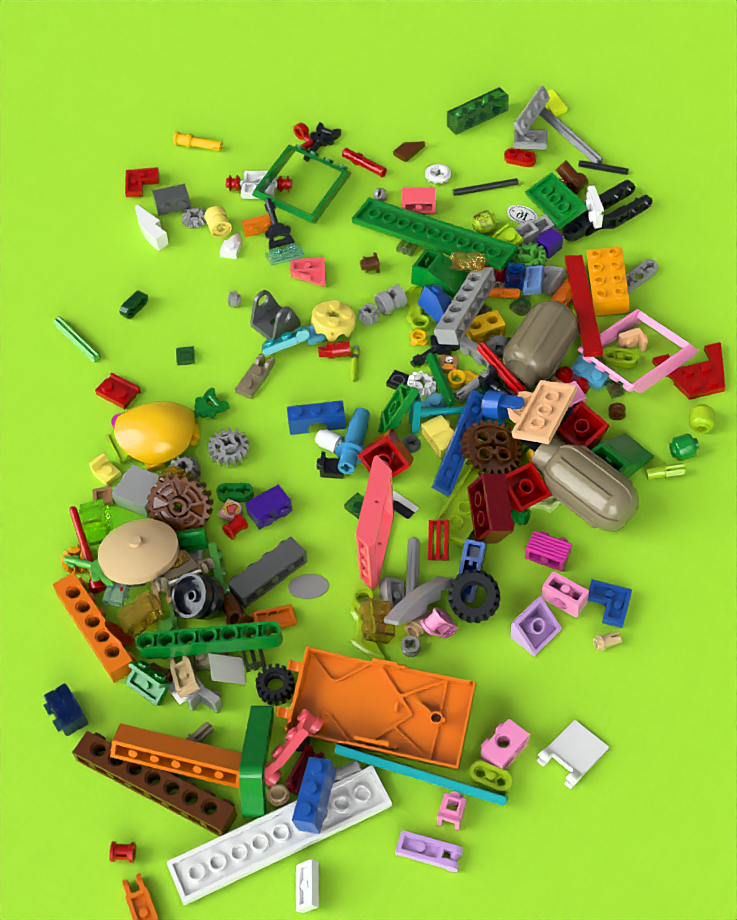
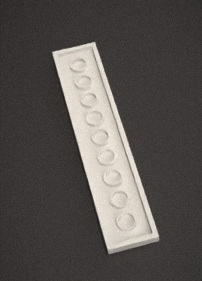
(274, 838)

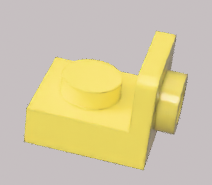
(104, 470)

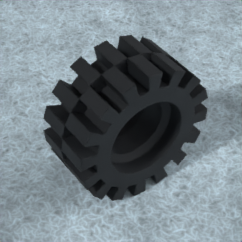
(275, 695)

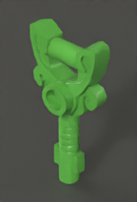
(95, 569)

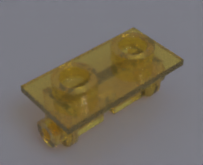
(474, 262)

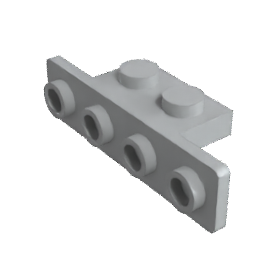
(531, 110)

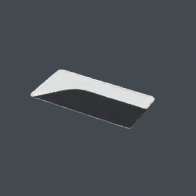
(403, 506)

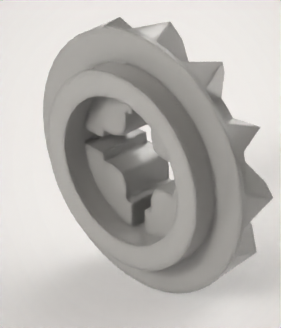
(194, 222)

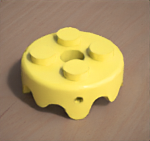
(333, 326)

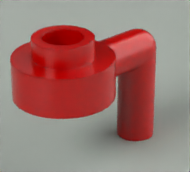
(301, 132)

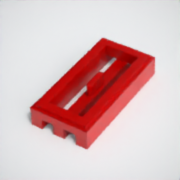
(438, 557)

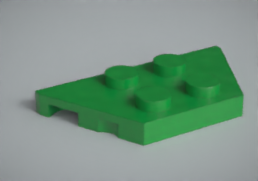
(396, 407)

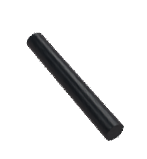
(603, 167)

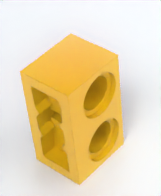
(486, 325)

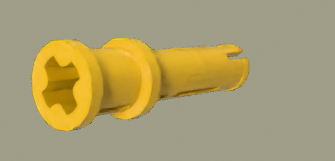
(189, 141)

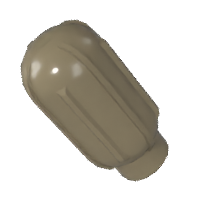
(540, 343)
(587, 484)

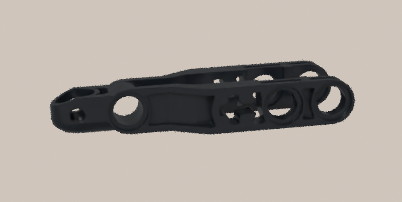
(583, 227)

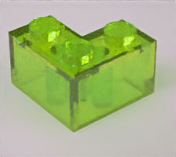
(95, 521)

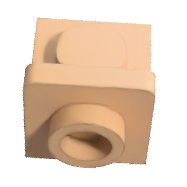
(632, 338)

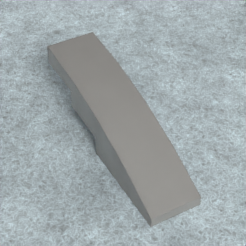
(532, 230)
(416, 601)

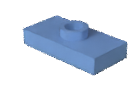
(533, 280)

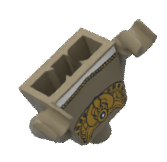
(184, 564)

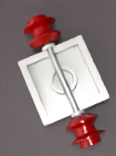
(252, 179)

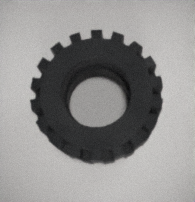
(474, 578)

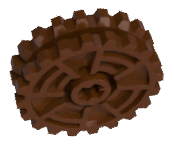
(182, 489)

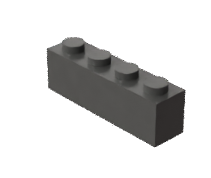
(267, 571)

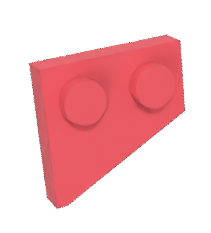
(309, 270)

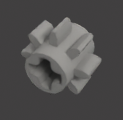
(369, 314)

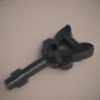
(322, 137)
(276, 229)
(435, 348)

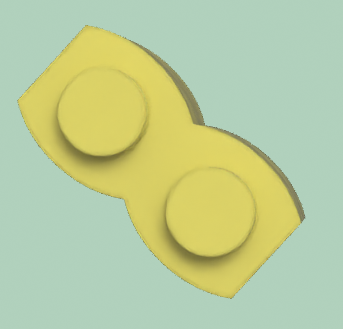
(438, 434)

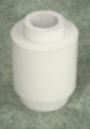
(328, 440)

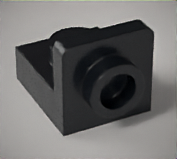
(329, 467)

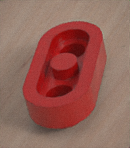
(520, 157)
(567, 375)

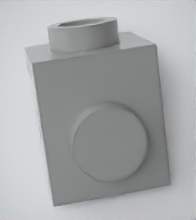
(208, 697)

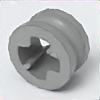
(411, 652)

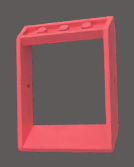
(375, 523)

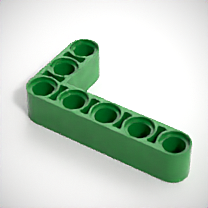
(254, 761)

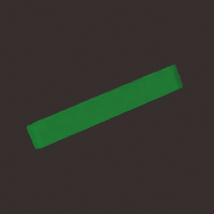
(201, 635)

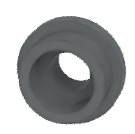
(414, 440)

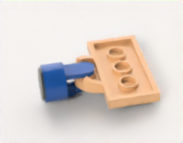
(535, 413)

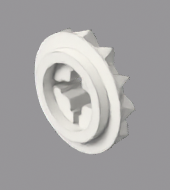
(432, 171)
(430, 384)

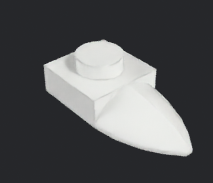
(231, 247)

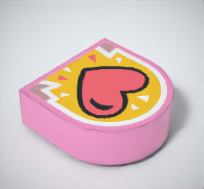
(230, 509)

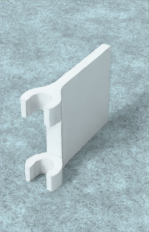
(575, 750)

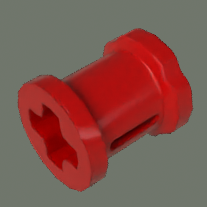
(234, 526)
(122, 852)

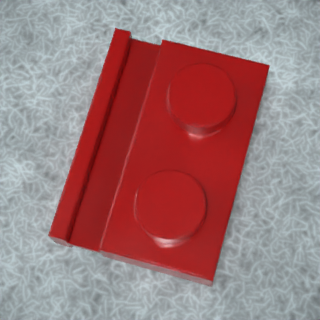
(118, 391)

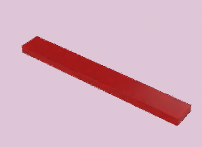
(583, 306)

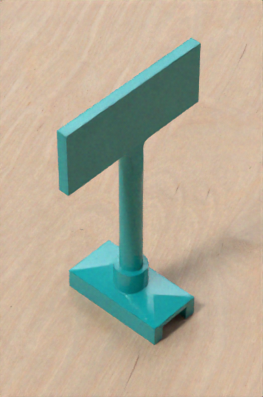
(417, 411)

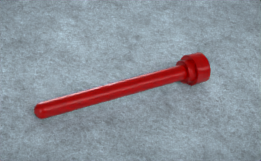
(94, 587)

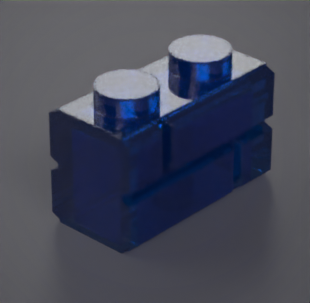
(65, 709)

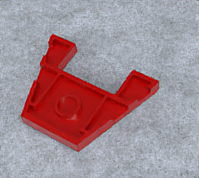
(699, 378)

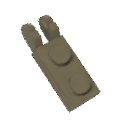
(254, 377)

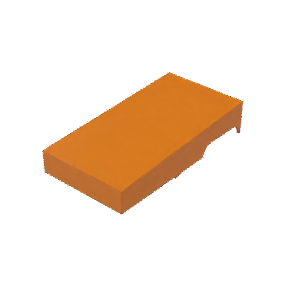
(383, 707)

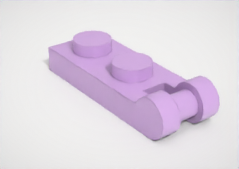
(429, 850)

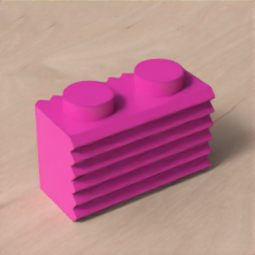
(548, 550)

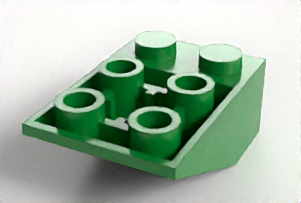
(433, 268)
(623, 454)

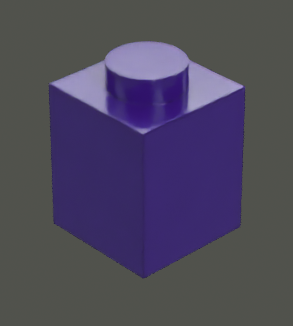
(551, 242)

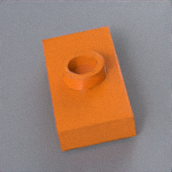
(282, 615)

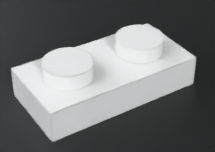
(307, 886)

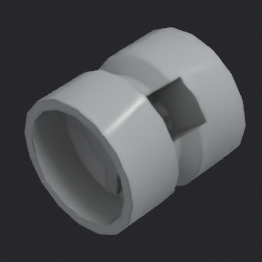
(389, 300)

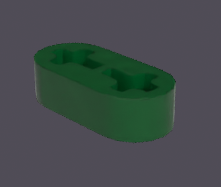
(133, 304)

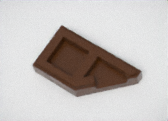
(408, 150)

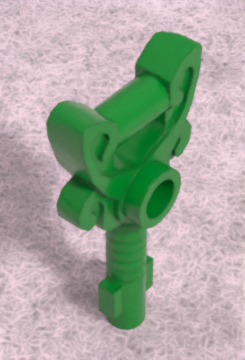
(204, 410)

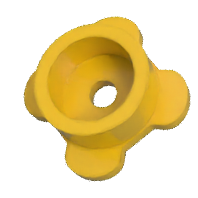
(418, 338)

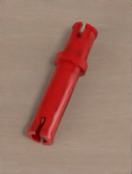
(358, 159)

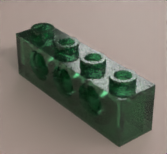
(477, 110)

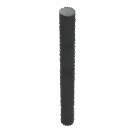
(482, 187)

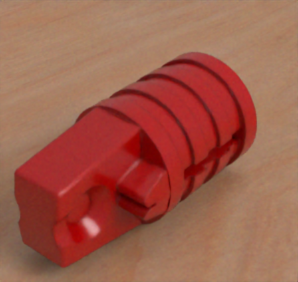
(335, 350)

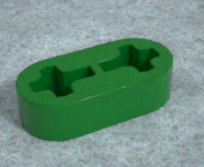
(235, 492)

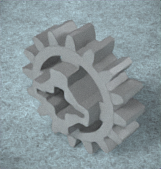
(228, 447)

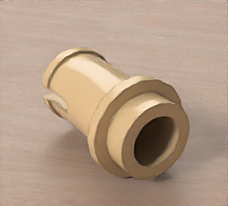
(606, 640)

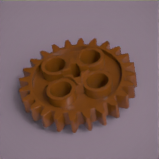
(491, 448)

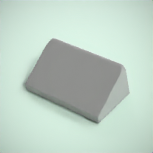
(392, 590)

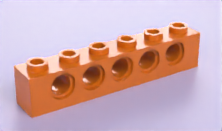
(66, 590)

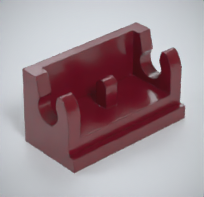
(296, 776)

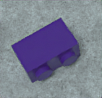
(268, 507)

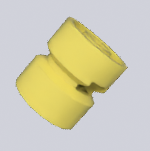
(218, 221)

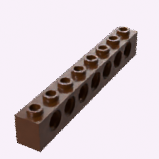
(217, 823)

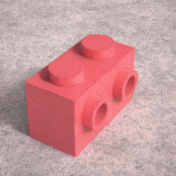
(419, 199)

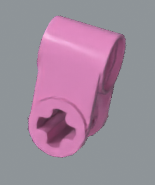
(439, 624)

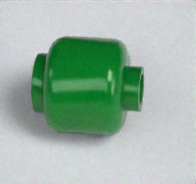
(683, 447)

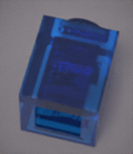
(515, 276)

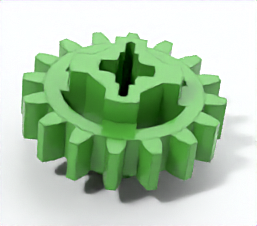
(529, 255)

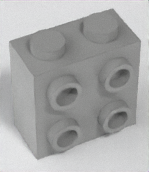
(133, 490)

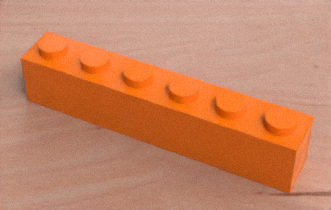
(176, 755)

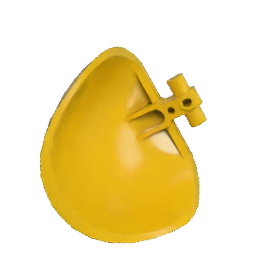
(156, 431)

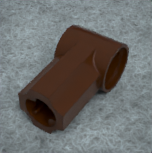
(574, 180)
(234, 611)

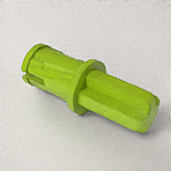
(665, 471)

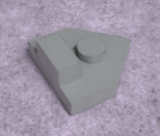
(552, 279)

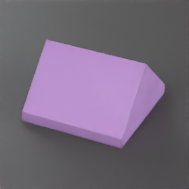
(534, 627)

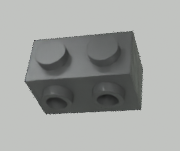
(171, 199)

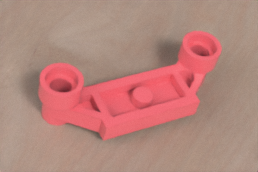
(294, 737)

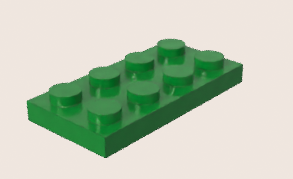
(556, 200)

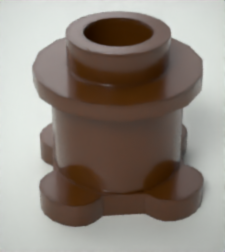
(370, 263)

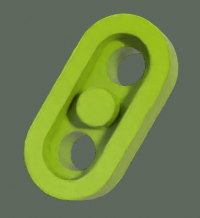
(619, 357)
(491, 777)

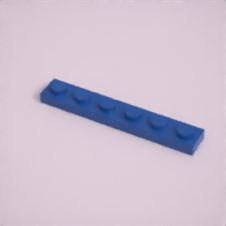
(452, 460)

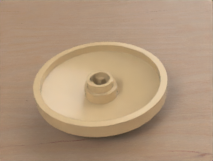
(138, 551)

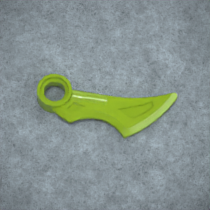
(415, 311)
(367, 647)

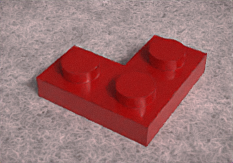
(137, 178)

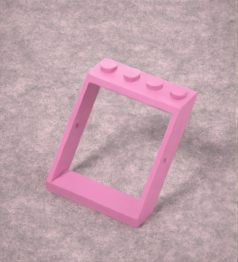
(657, 373)

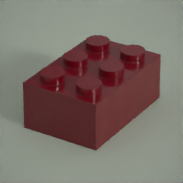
(490, 508)

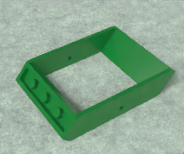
(277, 167)

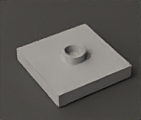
(531, 140)

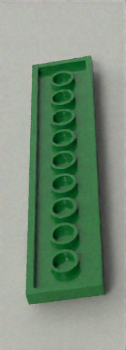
(432, 232)

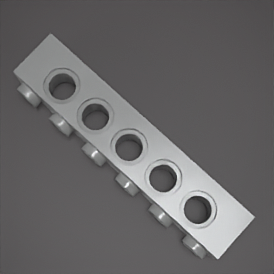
(465, 306)

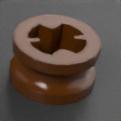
(617, 411)

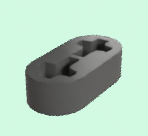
(498, 344)

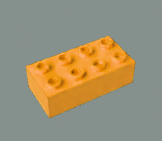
(608, 281)

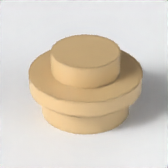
(278, 795)

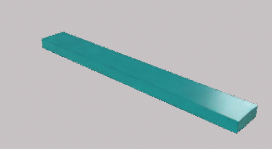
(421, 774)

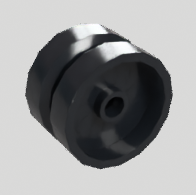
(198, 596)

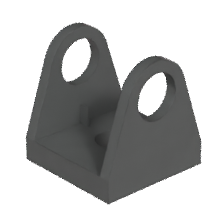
(270, 312)

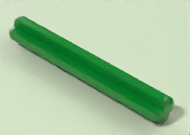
(440, 379)

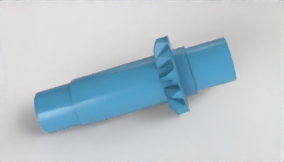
(353, 443)

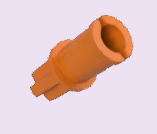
(501, 292)

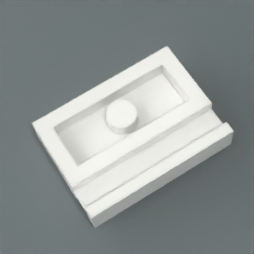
(594, 207)

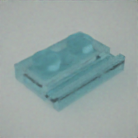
(286, 254)

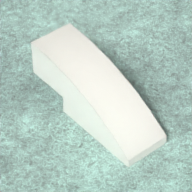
(151, 229)

